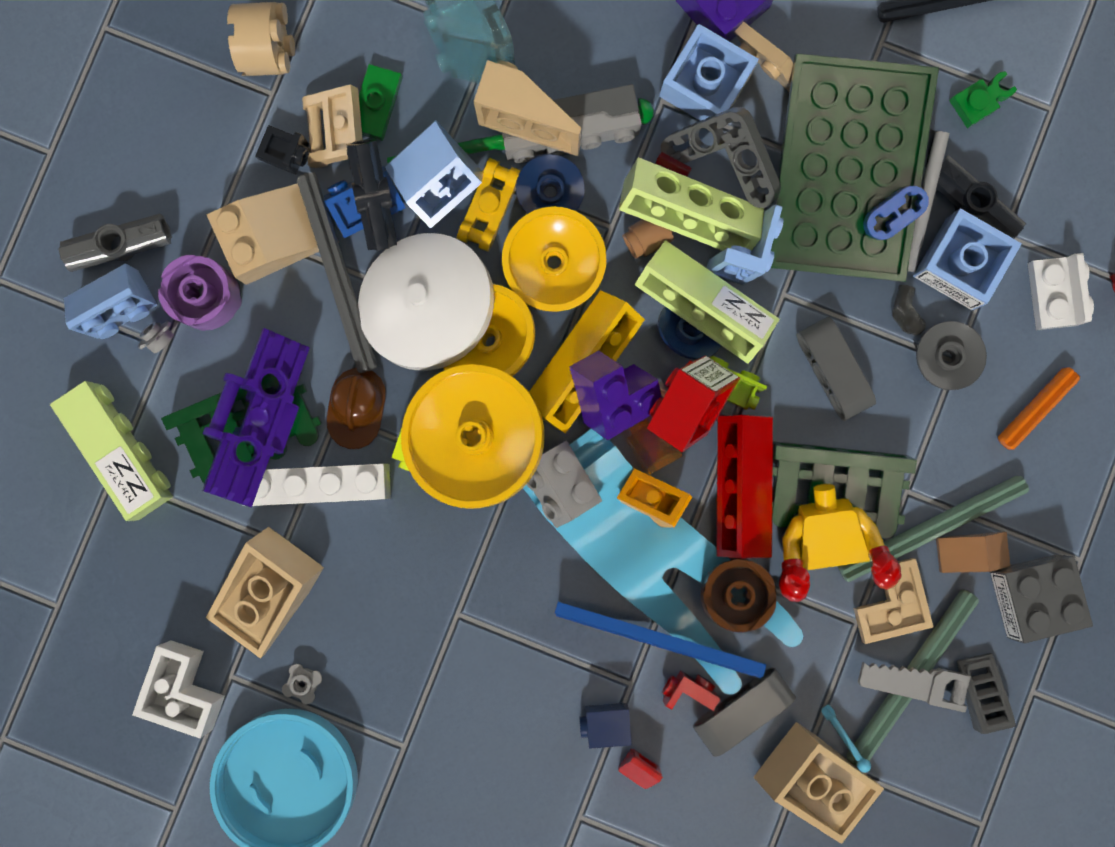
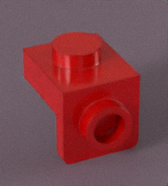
(697, 688)

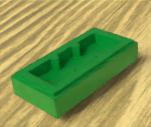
(377, 100)

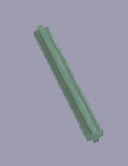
(944, 523)
(925, 658)

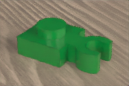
(979, 100)

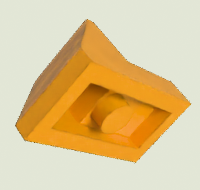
(654, 498)

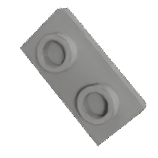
(563, 486)

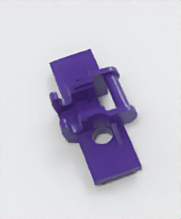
(266, 420)

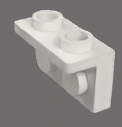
(1060, 292)

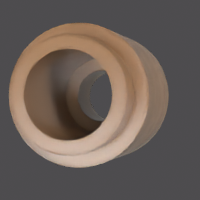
(645, 238)

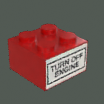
(691, 402)

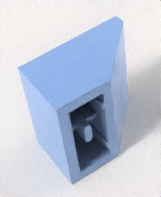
(434, 174)
(108, 303)

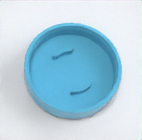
(284, 781)

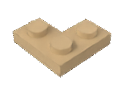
(901, 613)

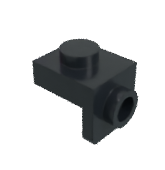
(283, 149)

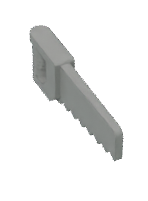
(917, 684)

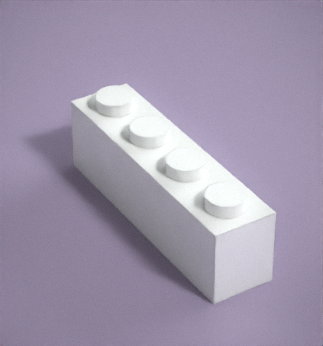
(324, 484)

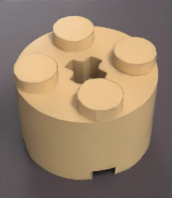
(260, 38)

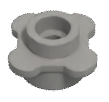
(156, 336)
(311, 679)

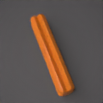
(1038, 408)

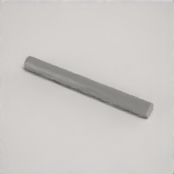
(929, 185)

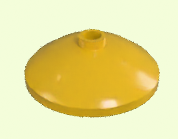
(557, 234)
(513, 333)

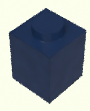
(606, 725)

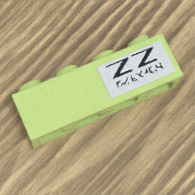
(707, 302)
(112, 450)

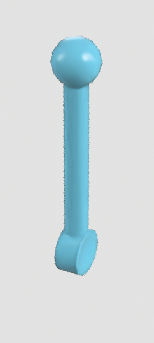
(862, 764)

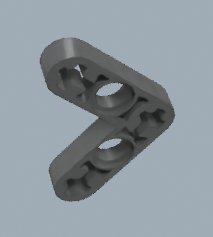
(734, 142)

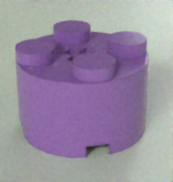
(180, 292)

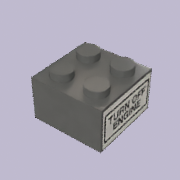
(1041, 598)

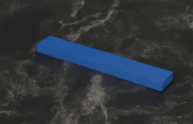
(660, 640)

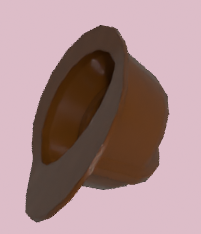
(356, 408)

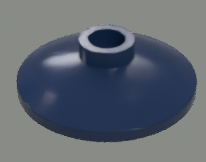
(546, 172)
(684, 337)

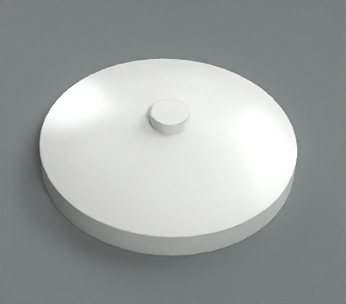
(426, 301)

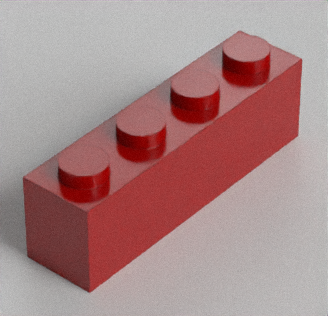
(744, 486)

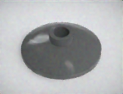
(966, 350)

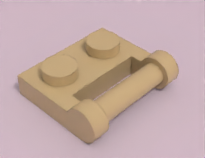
(341, 124)

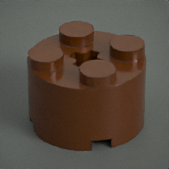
(758, 592)

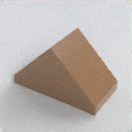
(973, 552)

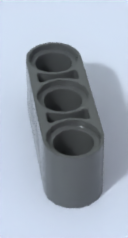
(836, 368)
(744, 712)

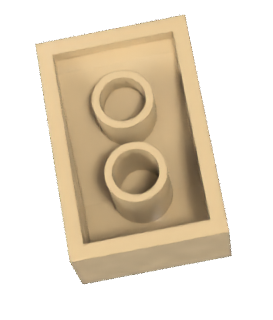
(518, 107)
(264, 233)
(263, 591)
(817, 783)

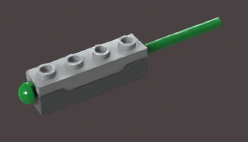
(600, 114)

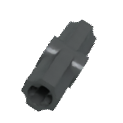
(96, 246)

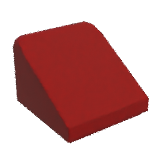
(640, 769)

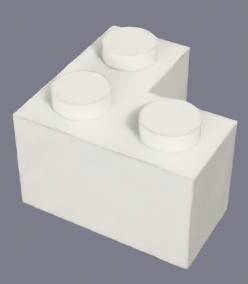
(169, 694)

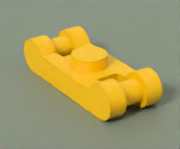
(489, 205)

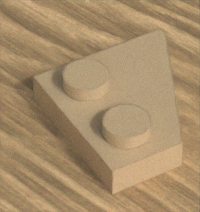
(772, 59)

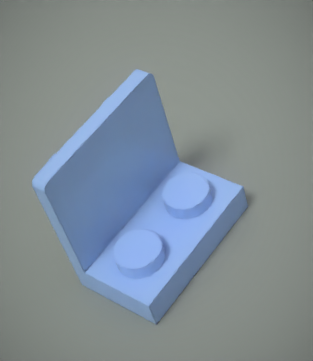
(742, 264)

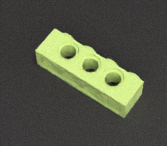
(690, 207)

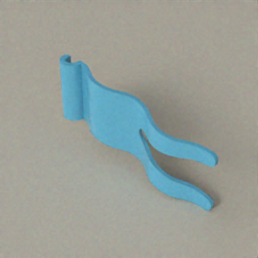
(637, 552)

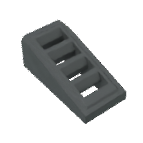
(1001, 704)

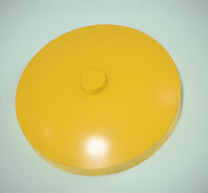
(472, 436)

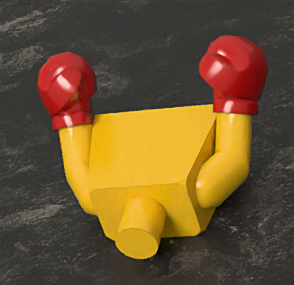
(831, 536)

